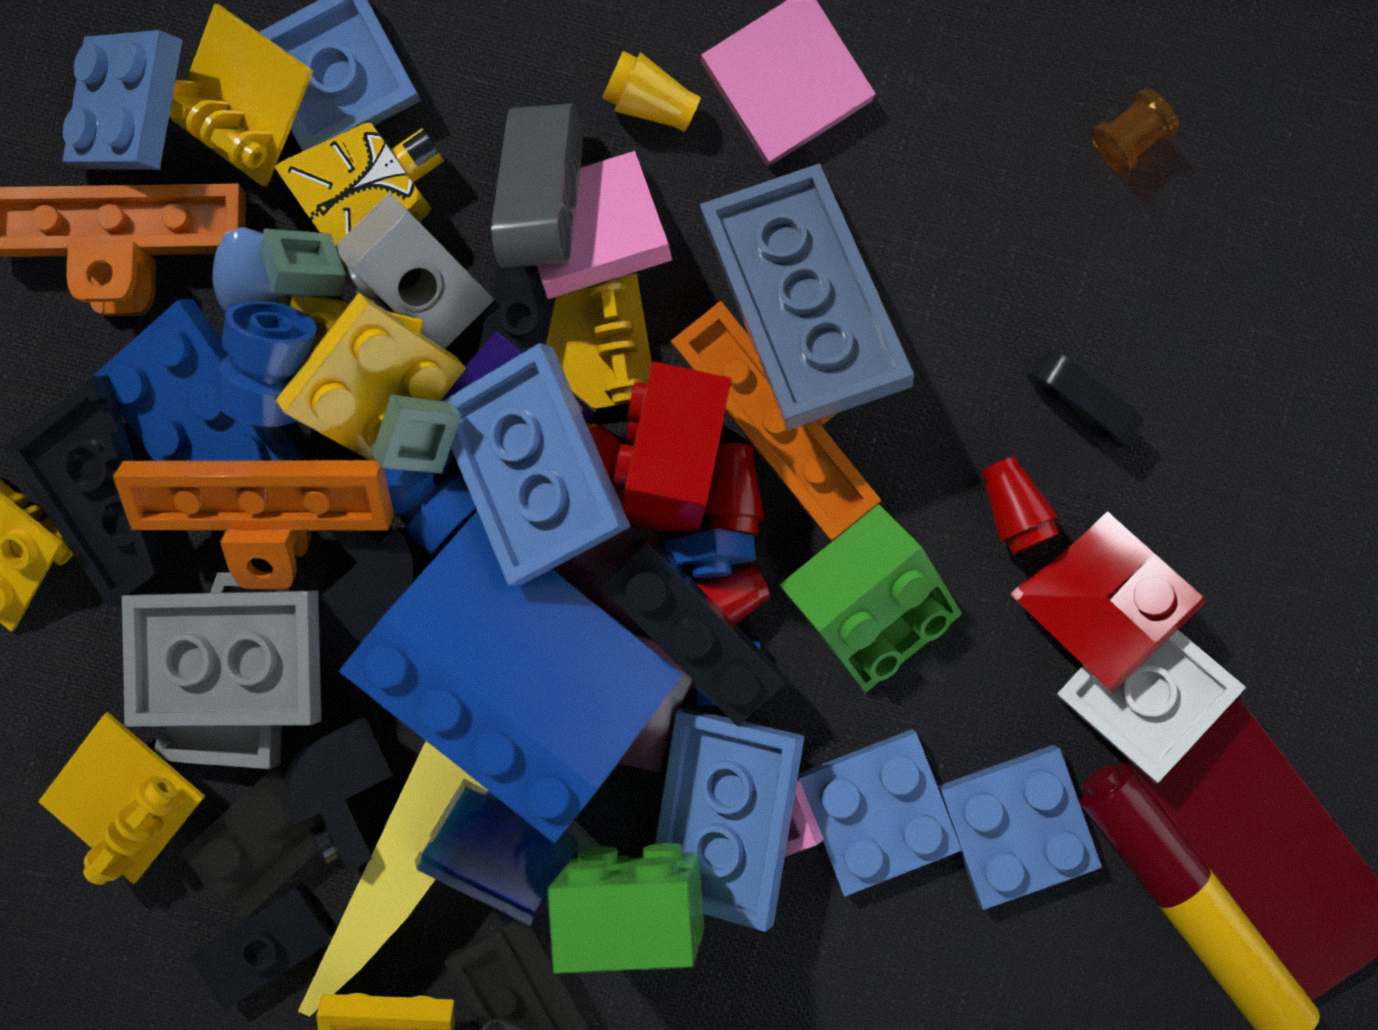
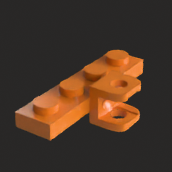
(114, 231)
(800, 457)
(259, 503)

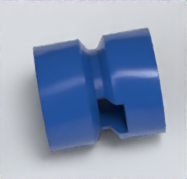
(265, 352)
(432, 503)

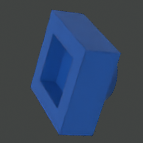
(711, 552)

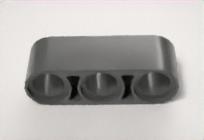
(537, 186)

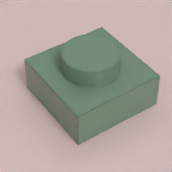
(302, 263)
(416, 434)

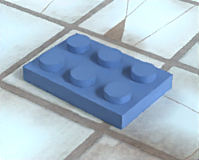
(533, 466)
(733, 803)

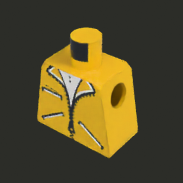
(354, 172)

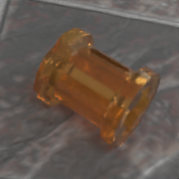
(1135, 130)

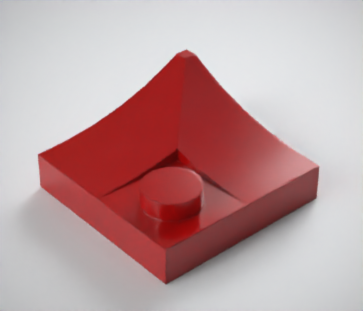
(1109, 601)

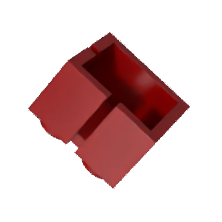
(675, 448)

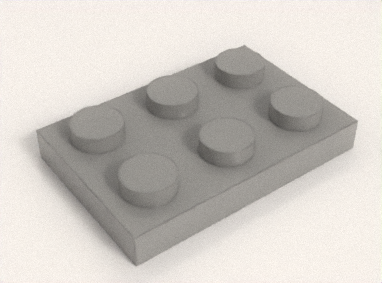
(221, 659)

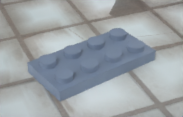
(806, 297)

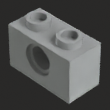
(391, 244)

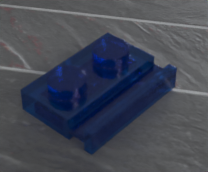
(493, 853)

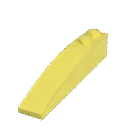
(390, 880)

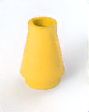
(649, 93)

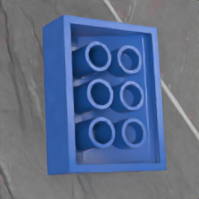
(513, 680)

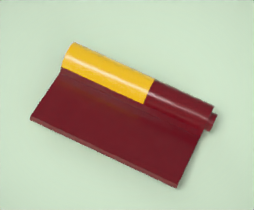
(1245, 869)

